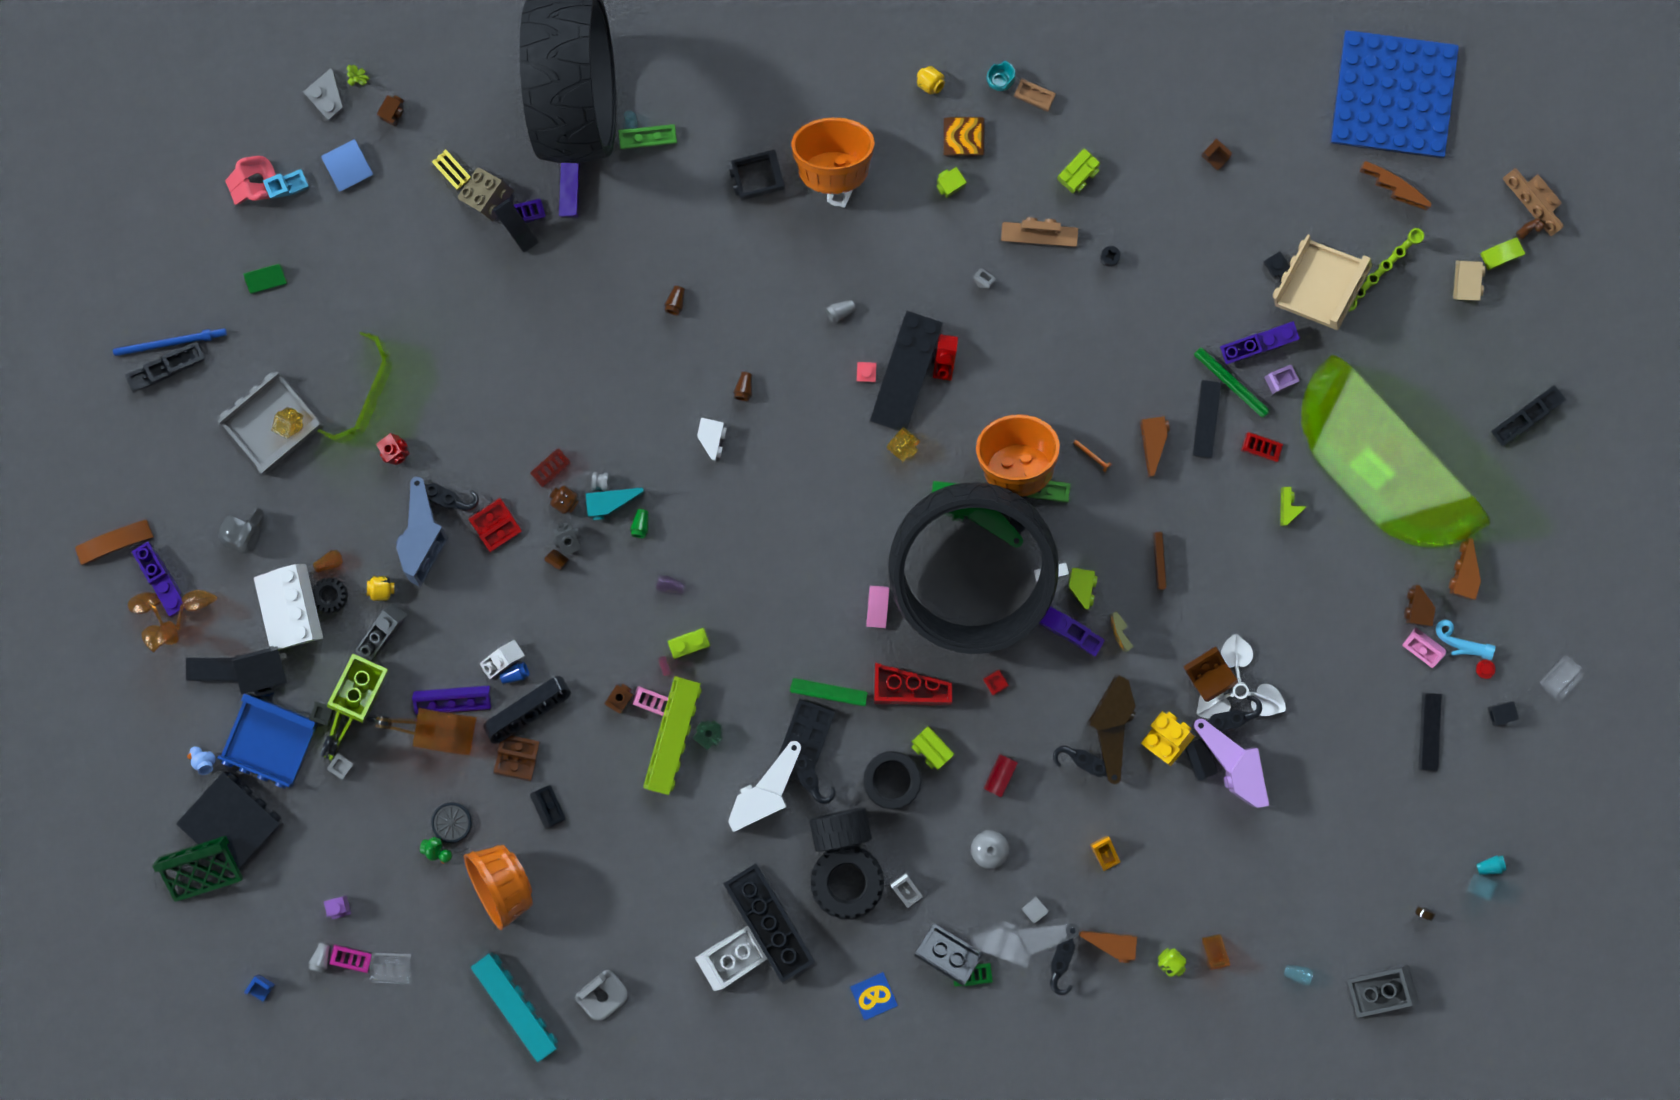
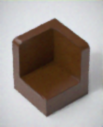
(1217, 154)

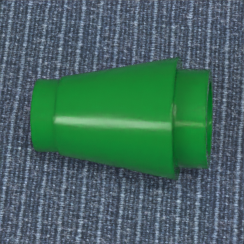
(640, 524)

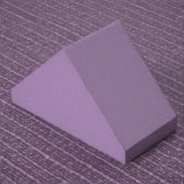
(1281, 379)

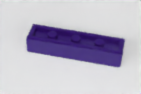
(569, 190)
(453, 699)

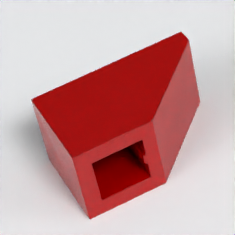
(945, 357)

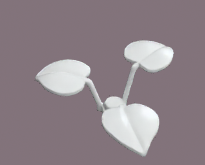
(1239, 653)

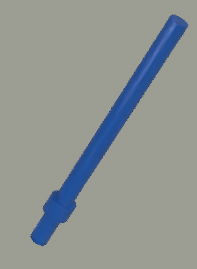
(206, 335)

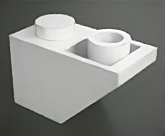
(710, 436)
(502, 659)

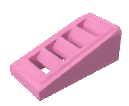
(637, 695)

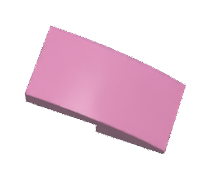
(877, 606)

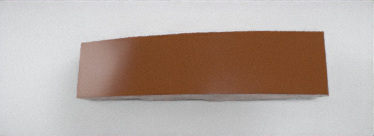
(1401, 189)

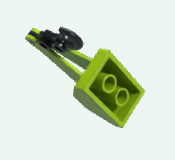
(353, 697)

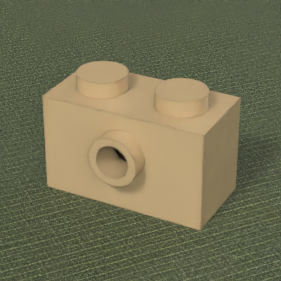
(1468, 280)

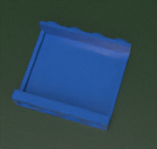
(268, 741)

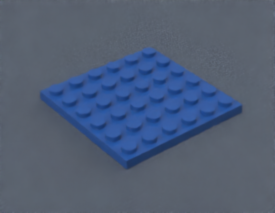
(1394, 94)

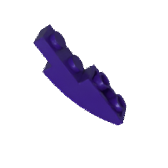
(1260, 343)
(159, 578)
(1072, 631)

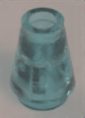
(1299, 974)

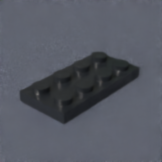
(809, 728)

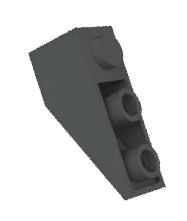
(381, 631)

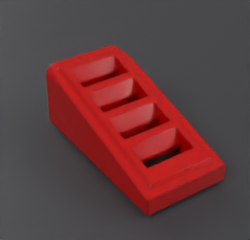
(1247, 440)

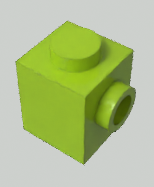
(950, 182)

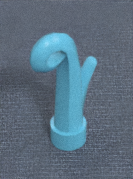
(1464, 646)

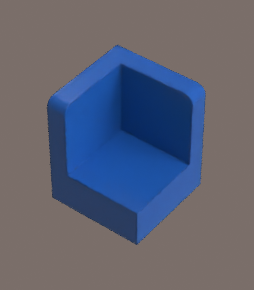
(259, 987)

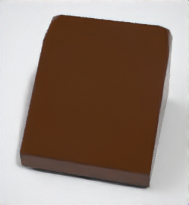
(556, 559)

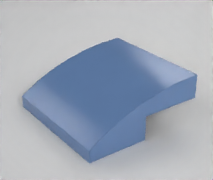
(347, 165)

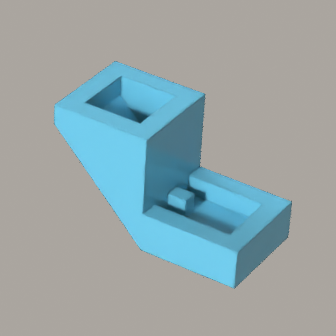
(286, 185)

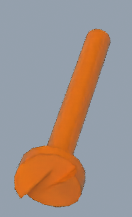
(1093, 456)

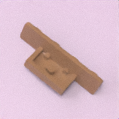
(1537, 199)
(1039, 232)

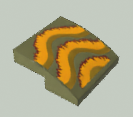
(1118, 626)

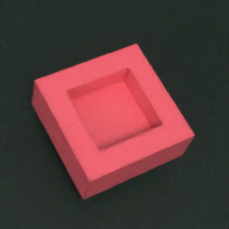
(866, 372)

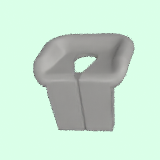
(612, 986)

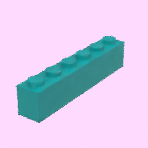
(514, 1006)

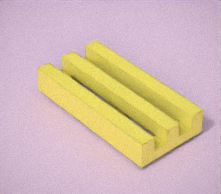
(441, 158)

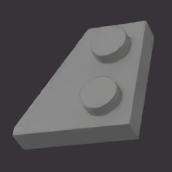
(325, 95)

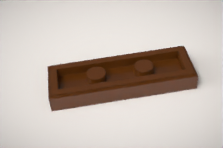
(1159, 560)

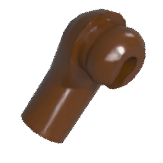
(1528, 227)

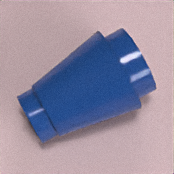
(515, 673)

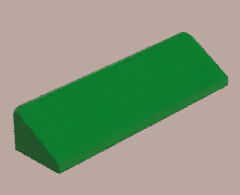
(828, 692)

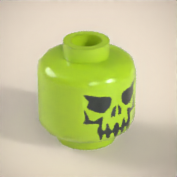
(1172, 962)

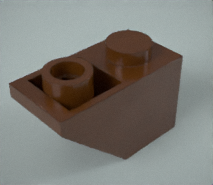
(1420, 609)

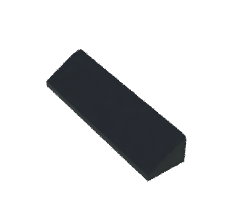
(210, 669)
(1430, 731)

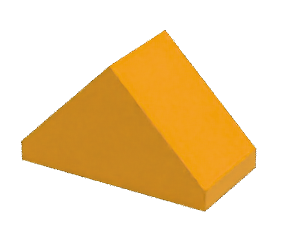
(1105, 852)

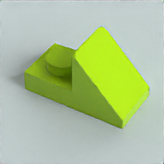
(1288, 512)

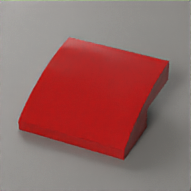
(495, 524)

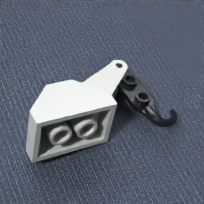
(767, 796)

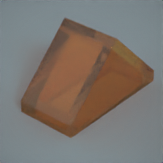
(1215, 952)

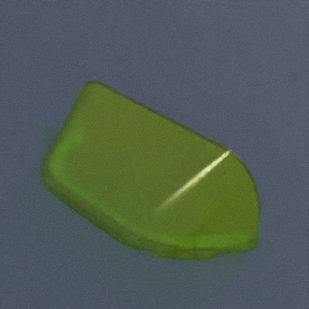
(1384, 461)

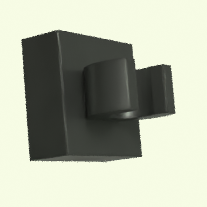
(321, 713)

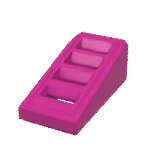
(334, 953)

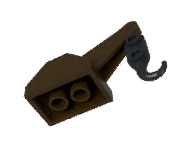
(1109, 720)

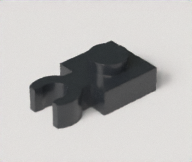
(1277, 265)

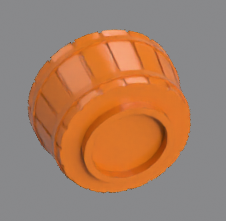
(833, 154)
(1018, 453)
(499, 883)

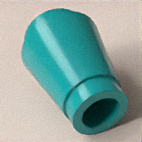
(1493, 865)

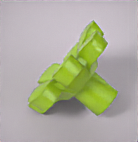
(356, 75)

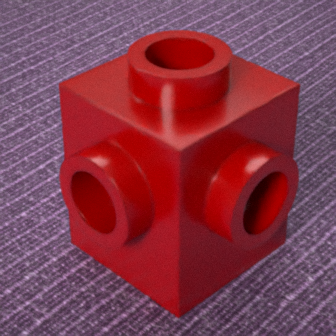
(393, 449)

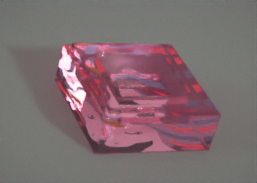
(665, 666)

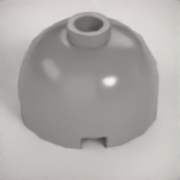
(989, 849)

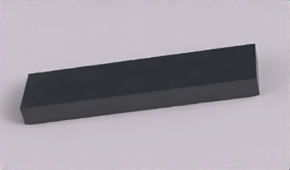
(1206, 419)

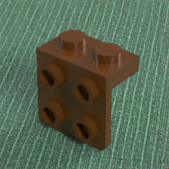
(1210, 674)

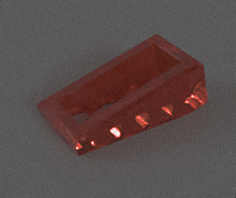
(566, 462)

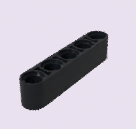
(527, 709)

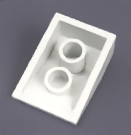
(731, 958)

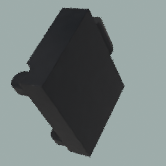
(259, 671)

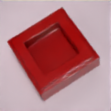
(995, 682)

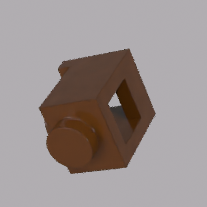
(391, 110)
(619, 706)

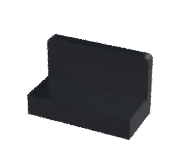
(1201, 760)

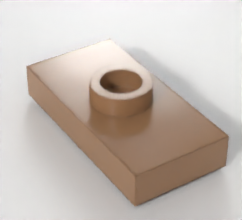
(1034, 95)

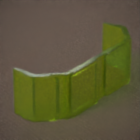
(370, 402)

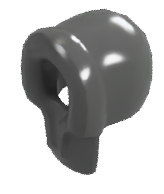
(239, 534)

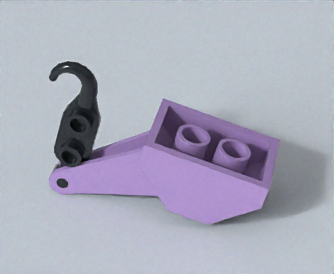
(1242, 766)

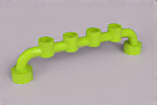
(1414, 237)

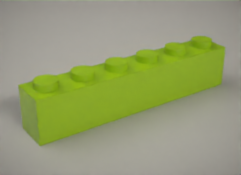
(672, 735)

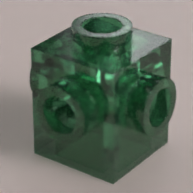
(701, 736)

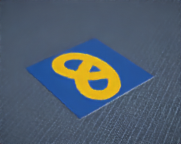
(873, 996)

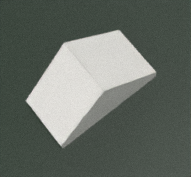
(906, 890)

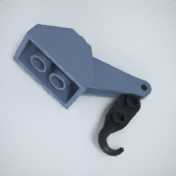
(424, 538)

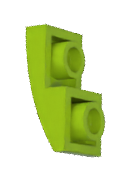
(1502, 253)

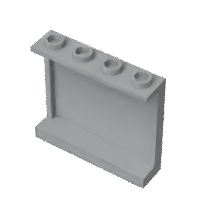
(253, 418)

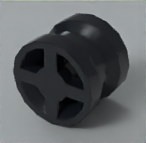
(1110, 259)

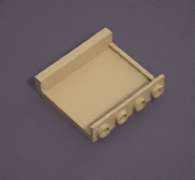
(1321, 283)

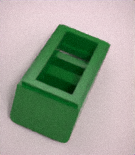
(980, 980)

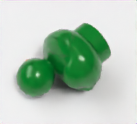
(433, 850)

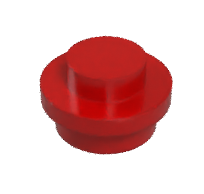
(1485, 669)

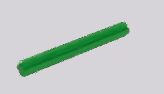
(1231, 382)

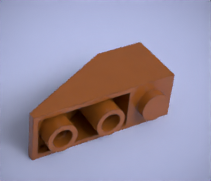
(1467, 575)

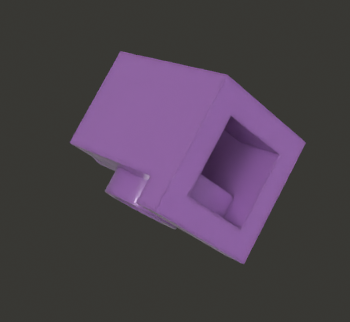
(337, 907)

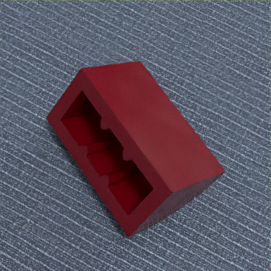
(1000, 775)

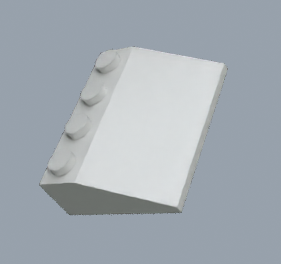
(288, 606)

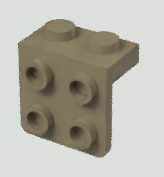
(485, 193)

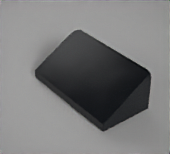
(547, 806)

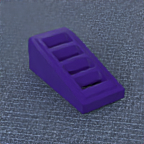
(533, 217)

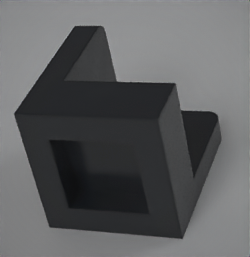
(1503, 713)

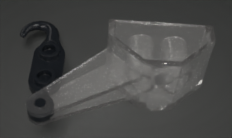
(1019, 944)

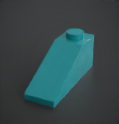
(605, 503)

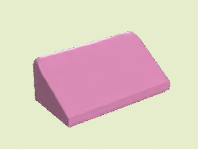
(1424, 647)

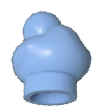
(201, 761)

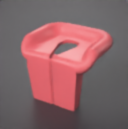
(239, 183)

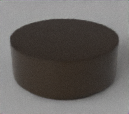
(1425, 913)

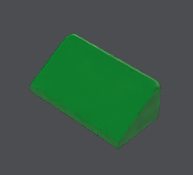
(265, 278)

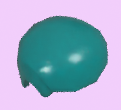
(1001, 76)

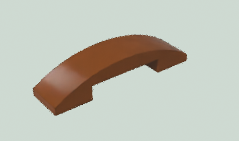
(113, 541)

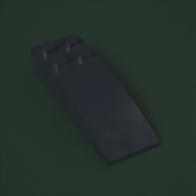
(906, 371)
(770, 924)

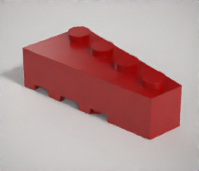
(909, 688)

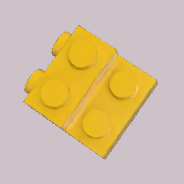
(1167, 737)

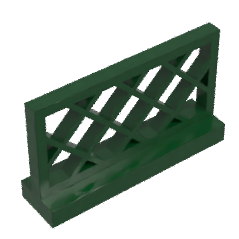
(195, 853)

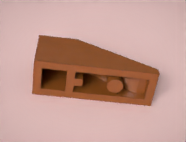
(1154, 436)
(1117, 945)

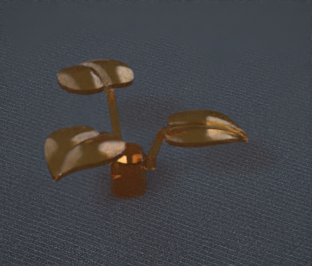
(167, 632)

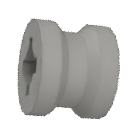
(600, 481)

